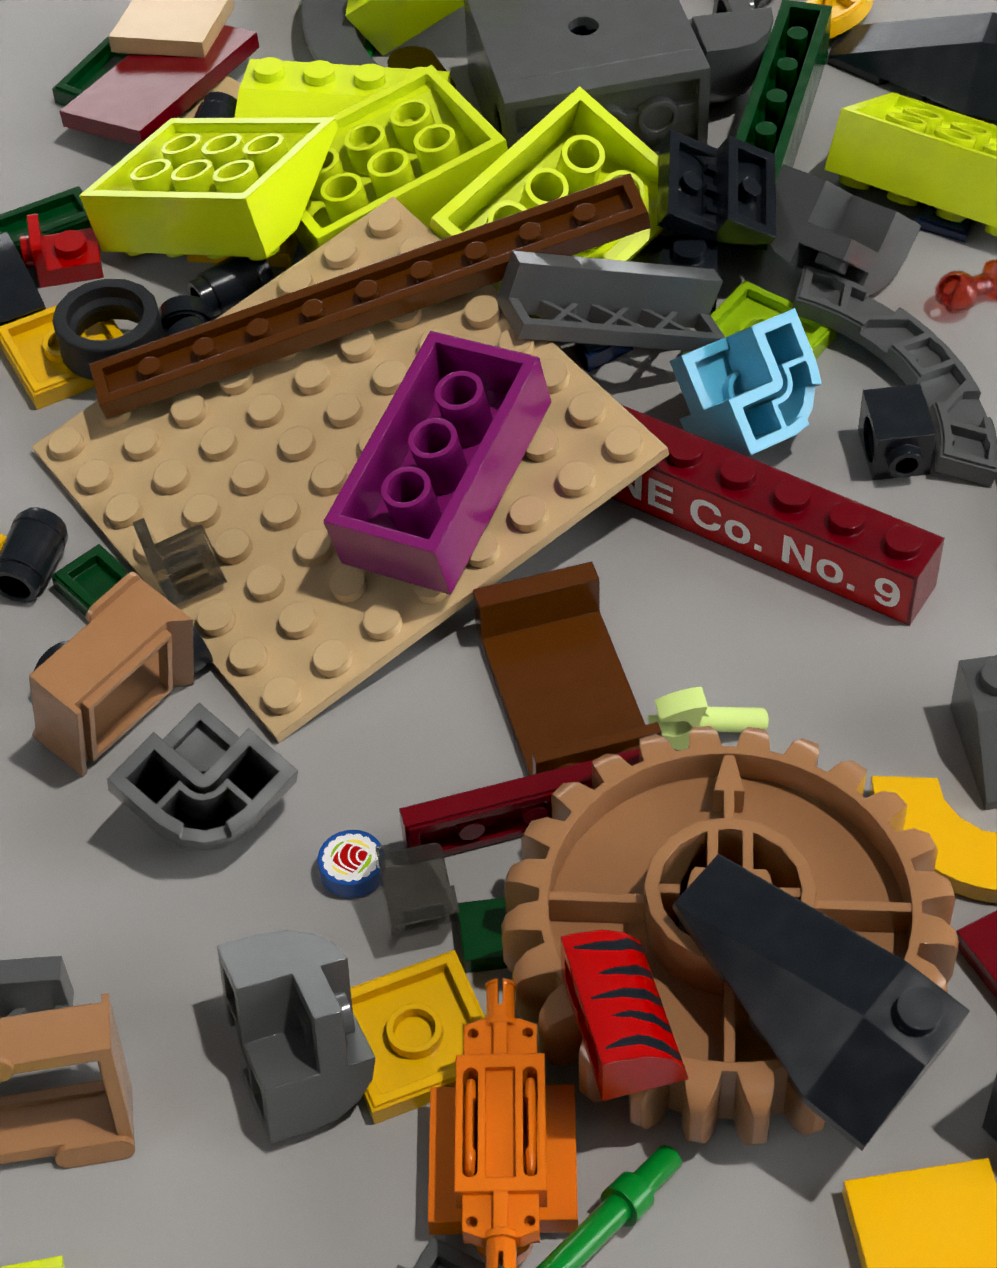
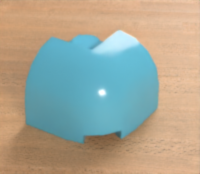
(750, 385)

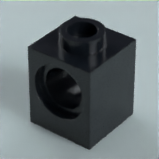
(896, 432)

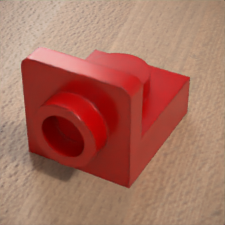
(61, 256)

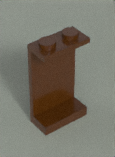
(558, 669)

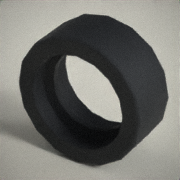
(101, 302)

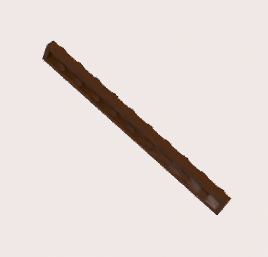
(364, 297)

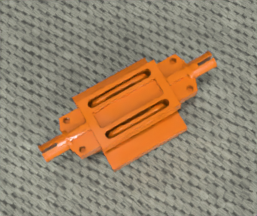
(502, 1141)

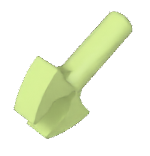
(689, 709)

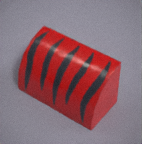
(619, 1013)

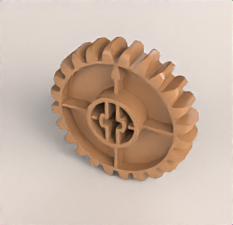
(640, 840)

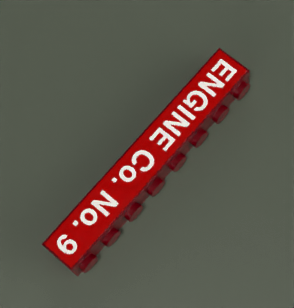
(788, 523)

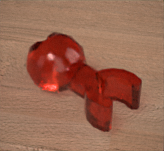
(960, 290)

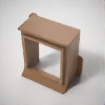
(111, 672)
(75, 1121)

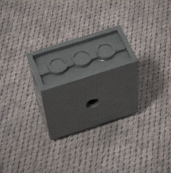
(624, 53)

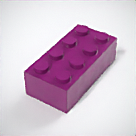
(439, 461)

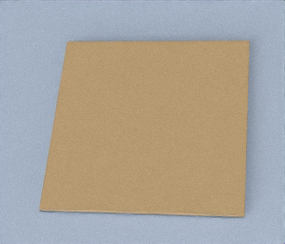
(271, 452)

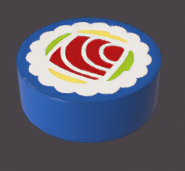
(349, 863)

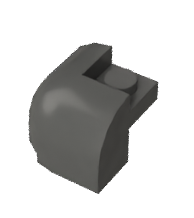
(733, 45)
(839, 231)
(202, 782)
(295, 1029)

